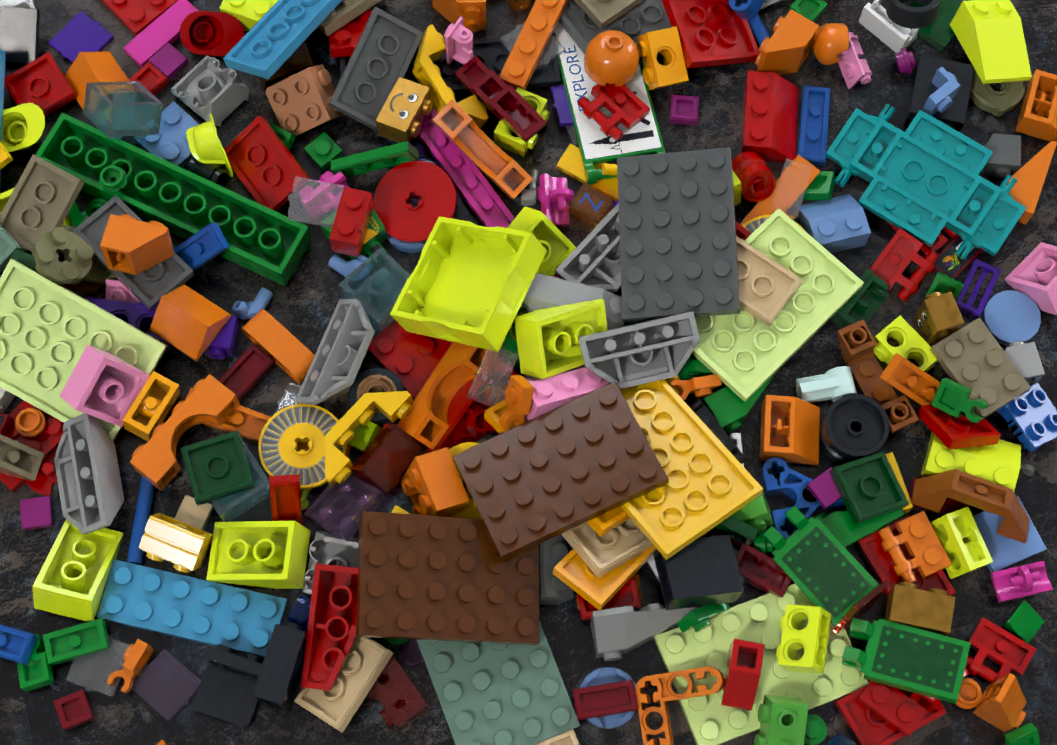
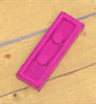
(159, 33)

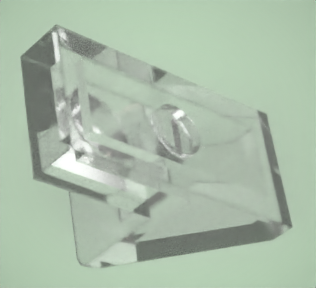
(492, 377)

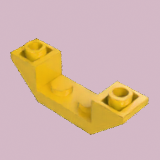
(428, 74)
(391, 404)

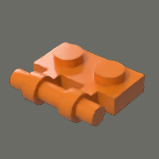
(922, 545)

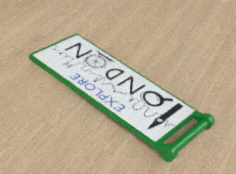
(592, 142)

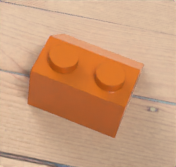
(471, 10)

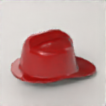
(210, 32)

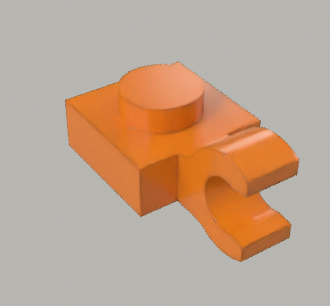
(699, 386)
(519, 399)
(134, 661)

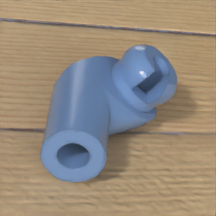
(344, 267)
(247, 310)

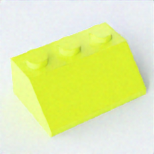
(551, 238)
(992, 463)

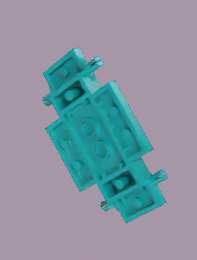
(926, 180)

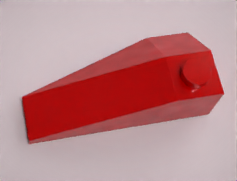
(465, 419)
(330, 625)

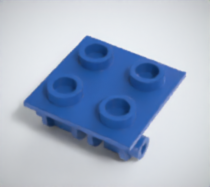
(1033, 416)

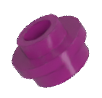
(905, 61)

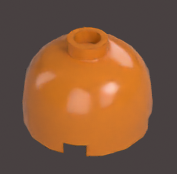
(611, 58)

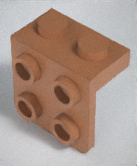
(303, 100)

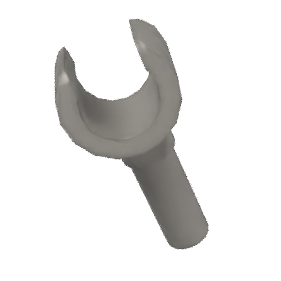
(528, 196)

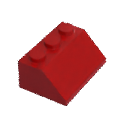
(769, 116)

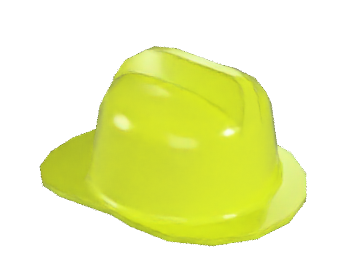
(22, 126)
(206, 145)

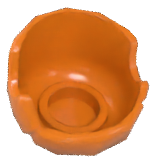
(830, 41)

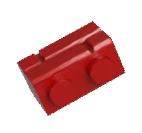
(351, 222)

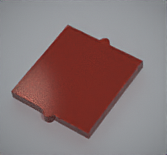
(861, 607)

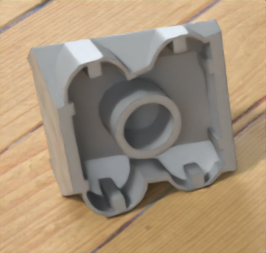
(211, 90)
(330, 550)

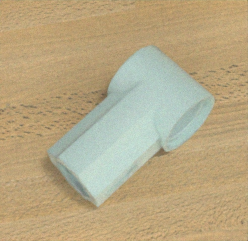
(831, 385)

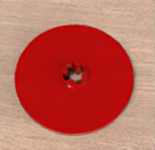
(396, 191)

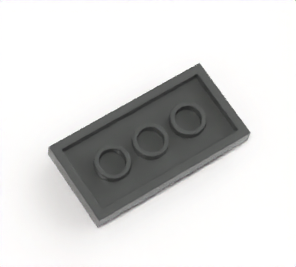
(375, 66)
(148, 285)

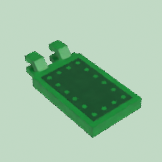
(820, 565)
(908, 658)

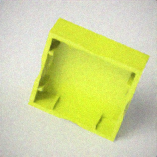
(469, 283)

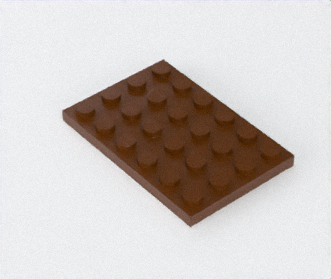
(560, 470)
(443, 582)

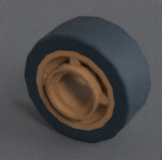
(375, 381)

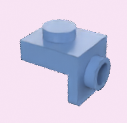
(947, 90)

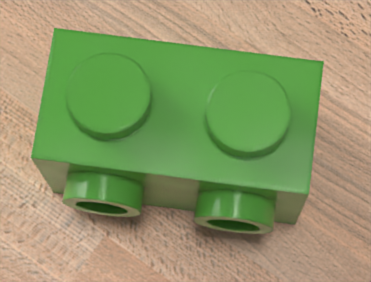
(782, 721)

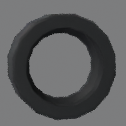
(911, 16)

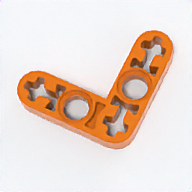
(666, 694)

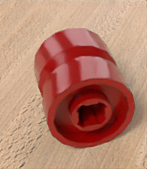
(754, 175)

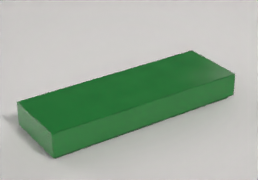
(375, 159)

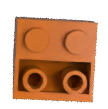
(788, 45)
(1039, 107)
(134, 244)
(789, 430)
(435, 485)

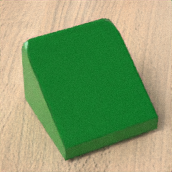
(1023, 622)

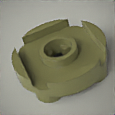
(995, 101)
(68, 243)

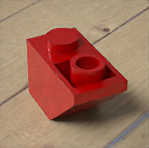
(742, 674)

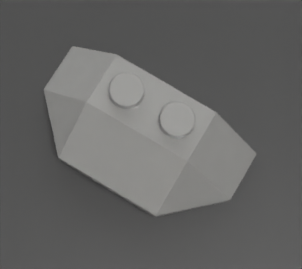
(596, 257)
(641, 350)
(338, 354)
(88, 475)

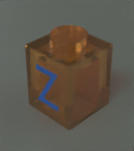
(590, 206)

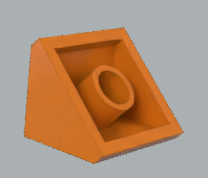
(93, 68)
(188, 321)

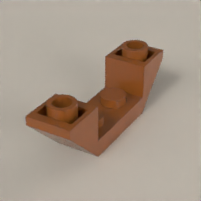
(857, 351)
(933, 491)

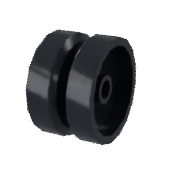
(857, 414)

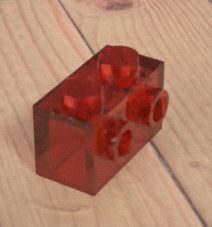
(386, 458)
(397, 696)

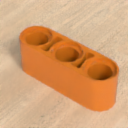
(279, 345)

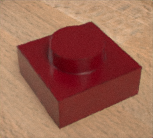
(74, 710)

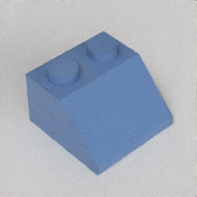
(836, 223)

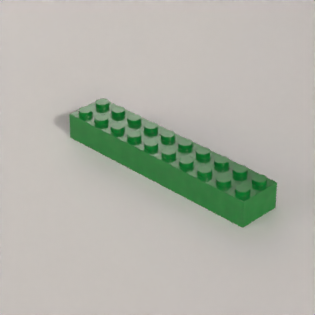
(179, 199)

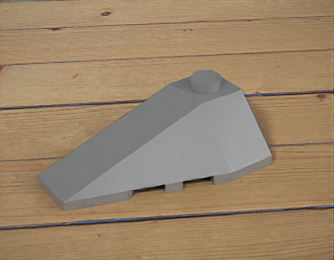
(553, 292)
(622, 629)

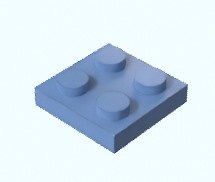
(171, 141)

